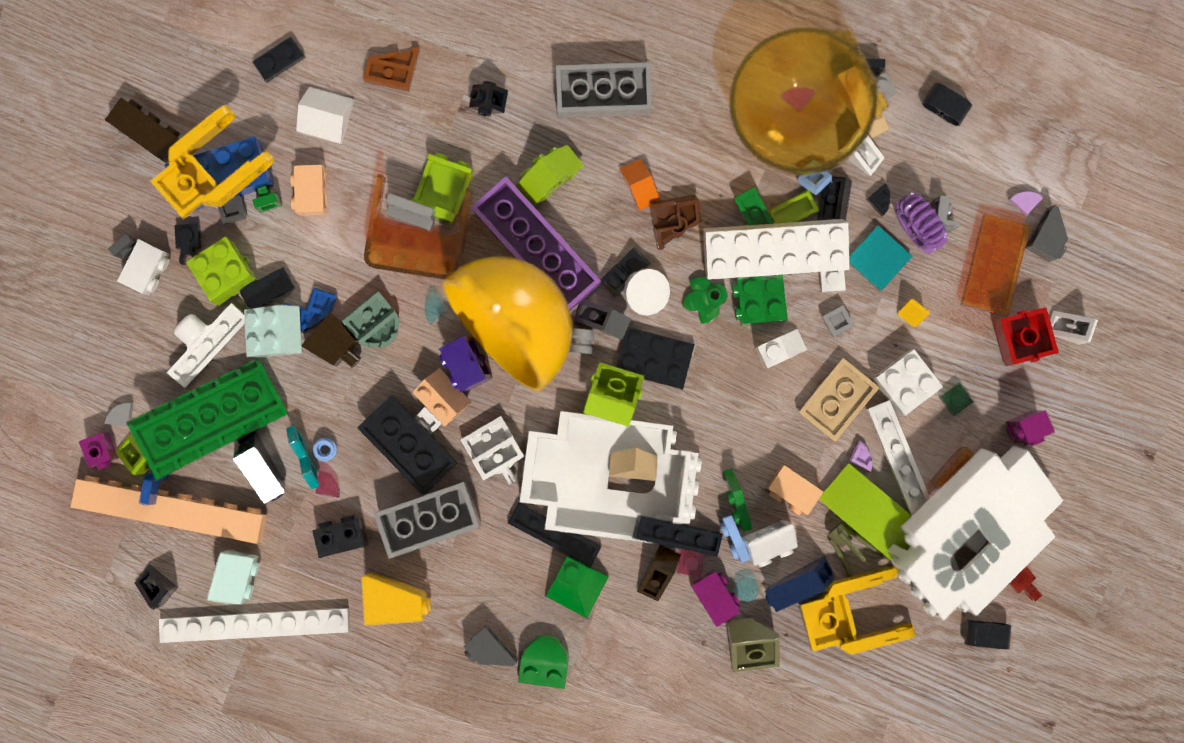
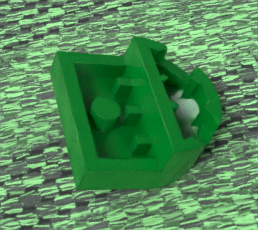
(544, 662)

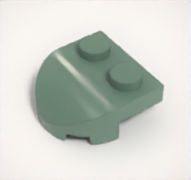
(373, 321)

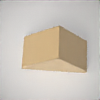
(633, 464)

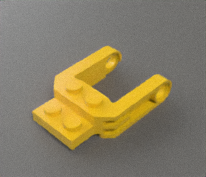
(188, 184)
(830, 619)

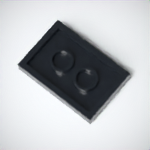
(655, 357)

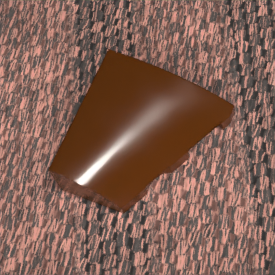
(673, 218)

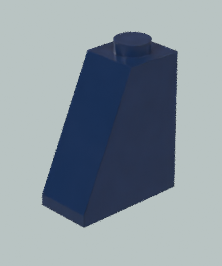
(800, 584)

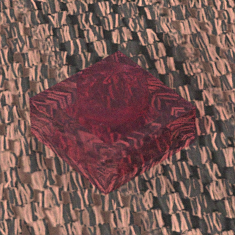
(690, 563)

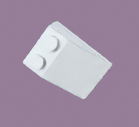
(770, 542)

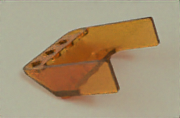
(410, 249)

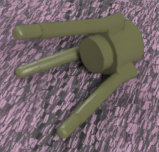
(841, 536)

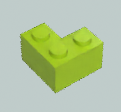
(548, 174)

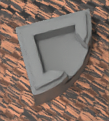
(120, 414)

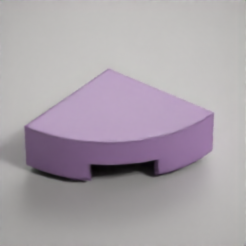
(1025, 201)
(861, 457)

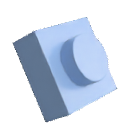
(816, 182)

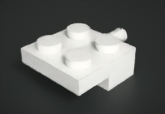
(493, 449)

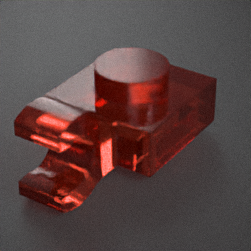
(1023, 581)

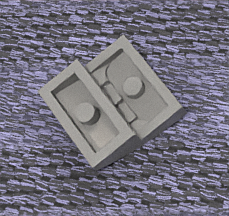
(410, 213)

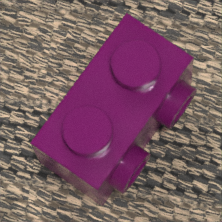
(1030, 427)

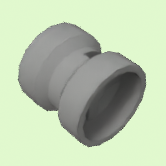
(582, 341)

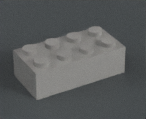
(603, 90)
(427, 519)

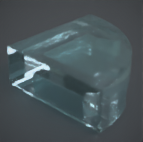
(434, 308)

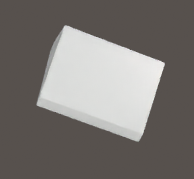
(324, 115)

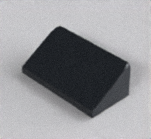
(835, 199)

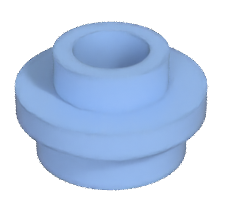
(317, 449)

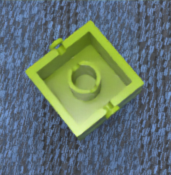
(221, 271)
(614, 394)

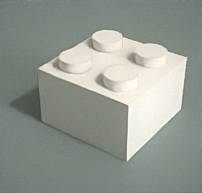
(907, 382)

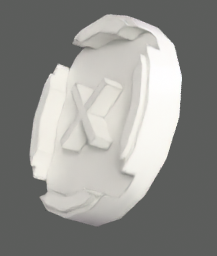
(646, 291)

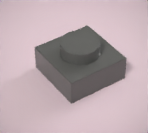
(232, 211)
(123, 246)

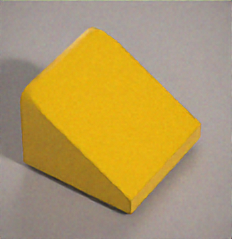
(913, 312)

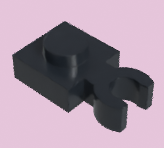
(187, 238)

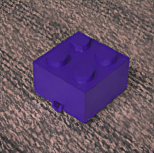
(463, 363)

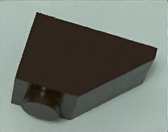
(659, 573)

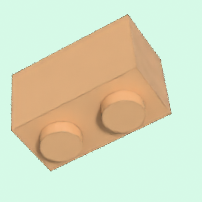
(309, 190)
(441, 397)
(794, 490)

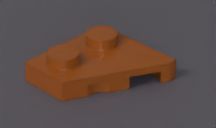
(392, 70)

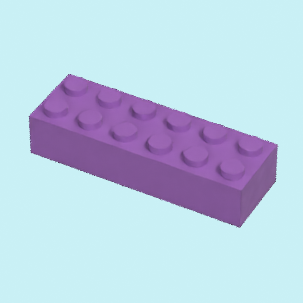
(534, 240)

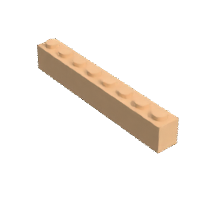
(170, 510)

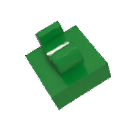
(266, 200)

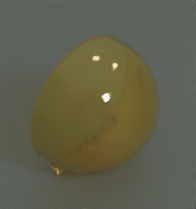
(829, 125)

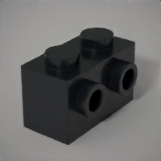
(340, 537)

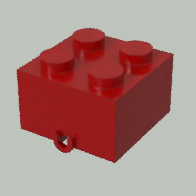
(1026, 336)

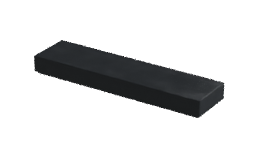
(677, 535)
(568, 543)

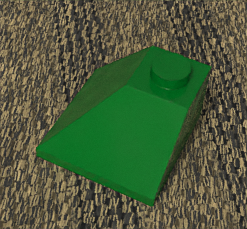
(577, 586)

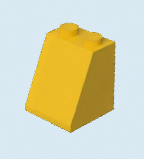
(392, 601)

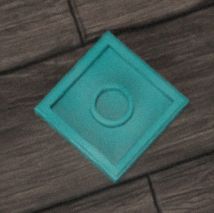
(879, 258)

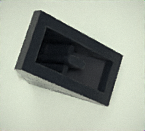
(155, 587)

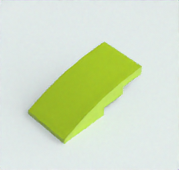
(867, 510)

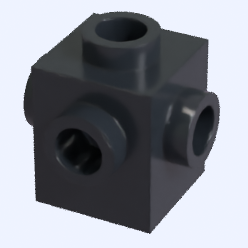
(488, 98)

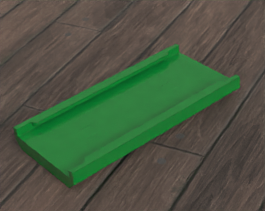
(207, 419)

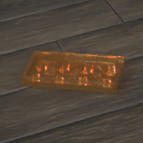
(995, 265)

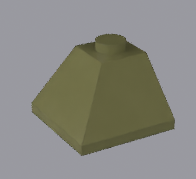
(752, 645)

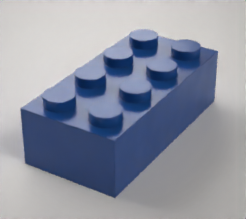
(227, 159)

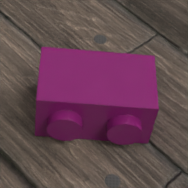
(715, 597)

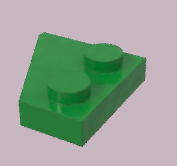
(736, 497)

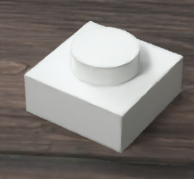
(832, 281)
(428, 420)

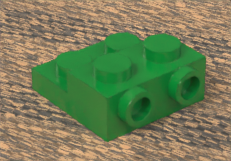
(760, 299)

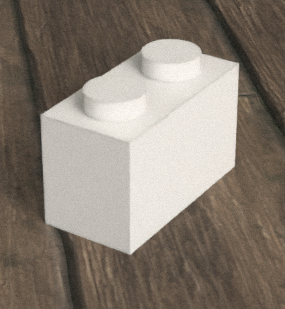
(144, 268)

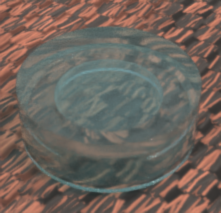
(746, 589)

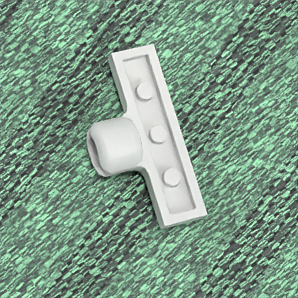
(203, 342)

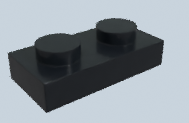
(278, 59)

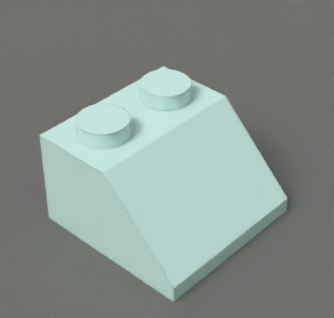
(234, 577)

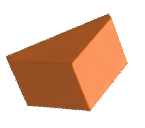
(640, 184)

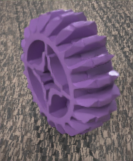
(921, 222)

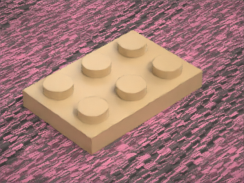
(838, 399)

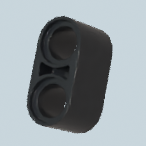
(947, 104)
(987, 634)

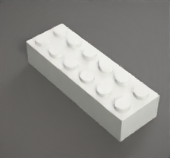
(776, 249)

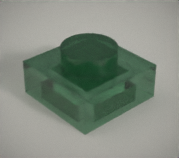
(956, 399)

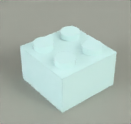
(272, 331)

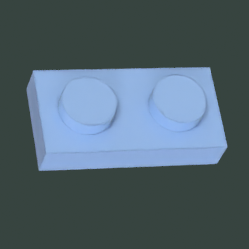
(730, 529)

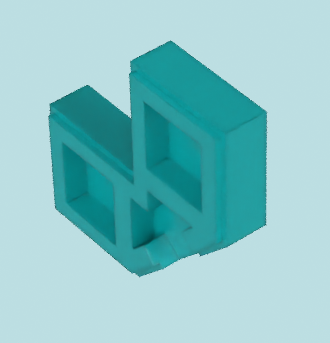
(299, 446)

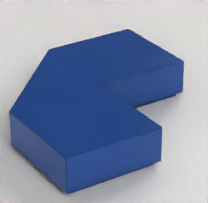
(319, 307)
(150, 489)

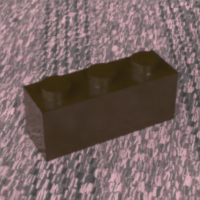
(143, 128)

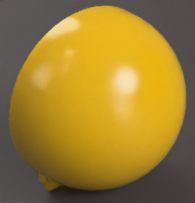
(513, 316)

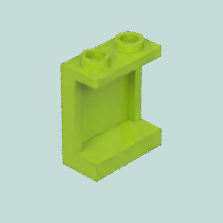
(444, 187)

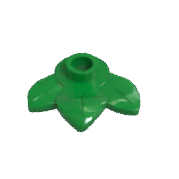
(701, 299)

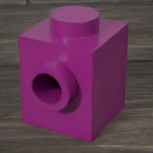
(98, 451)

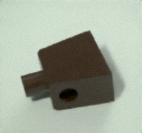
(333, 342)

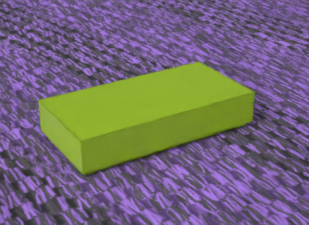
(794, 209)

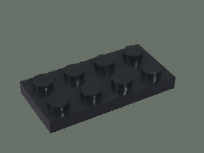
(407, 445)

